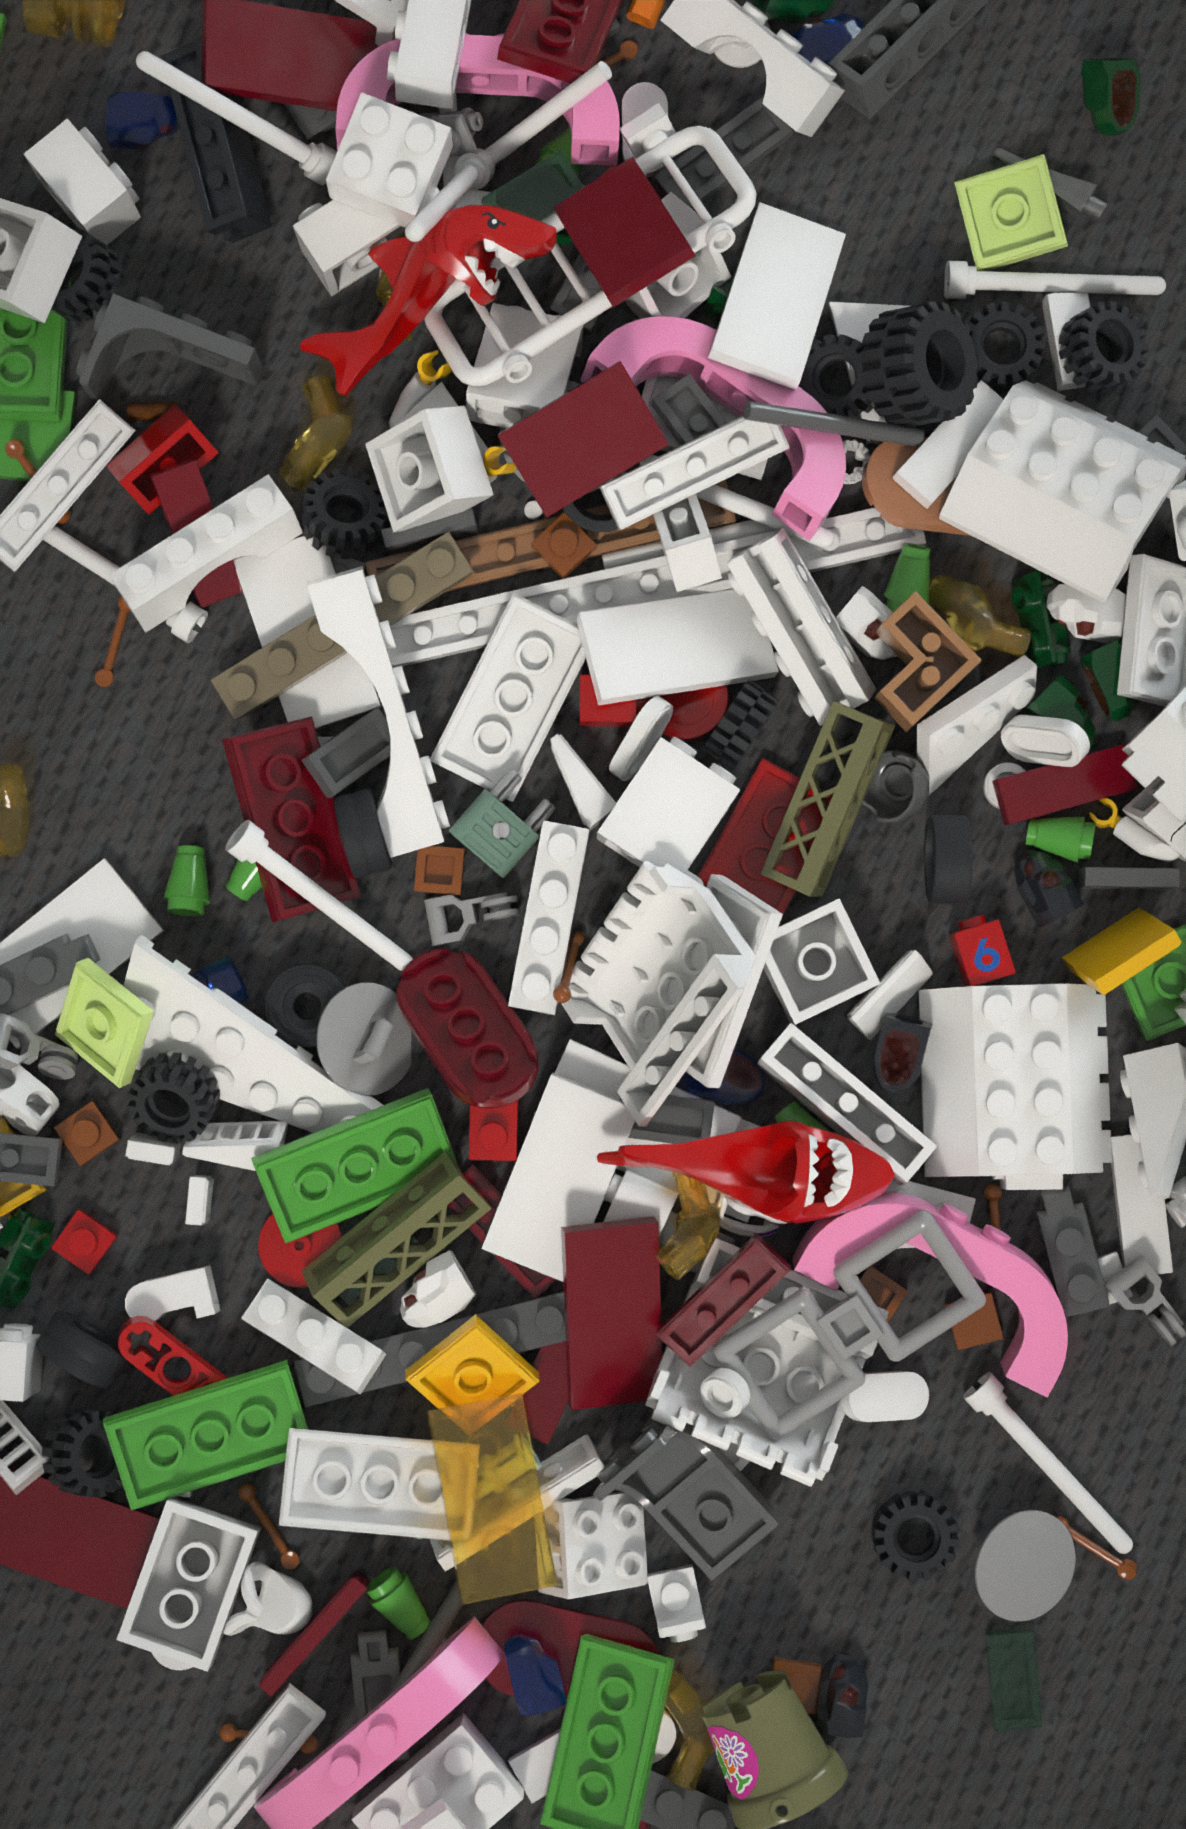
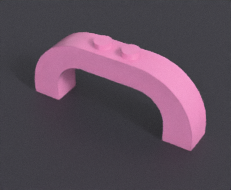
(592, 120)
(681, 347)
(1041, 1335)
(384, 1734)

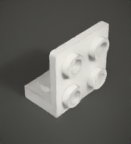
(596, 1545)

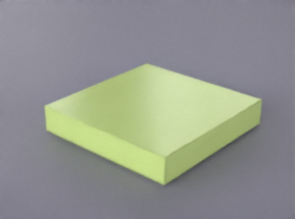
(1011, 214)
(104, 1022)

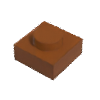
(563, 545)
(87, 1133)
(803, 1678)

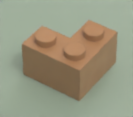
(933, 657)

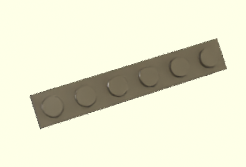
(308, 650)

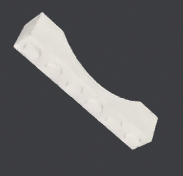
(349, 617)

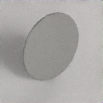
(364, 1039)
(1025, 1565)

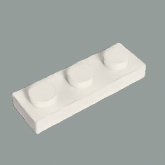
(314, 1336)

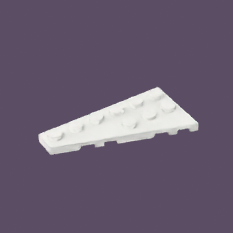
(236, 1046)

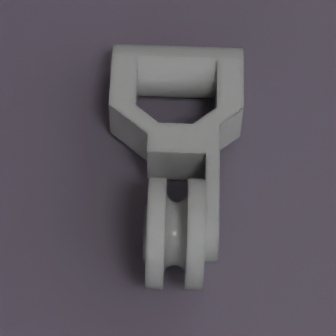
(499, 909)
(55, 1060)
(1169, 1322)

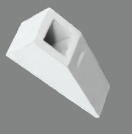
(1158, 1095)

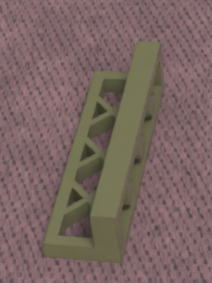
(843, 807)
(388, 1234)

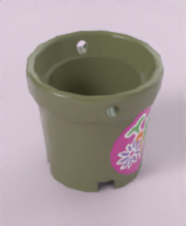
(770, 1752)

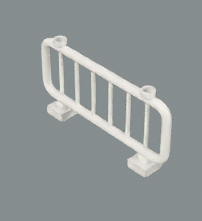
(652, 144)

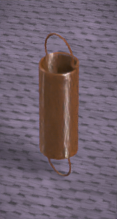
(148, 411)

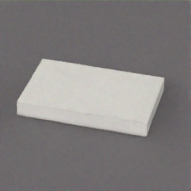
(1154, 631)

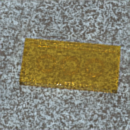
(491, 1498)

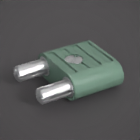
(495, 831)

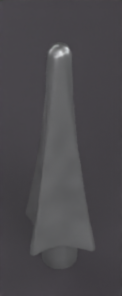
(1071, 193)

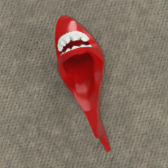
(421, 273)
(774, 1169)

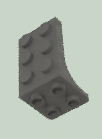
(141, 326)
(691, 1494)

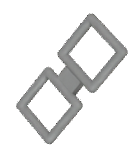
(852, 1323)

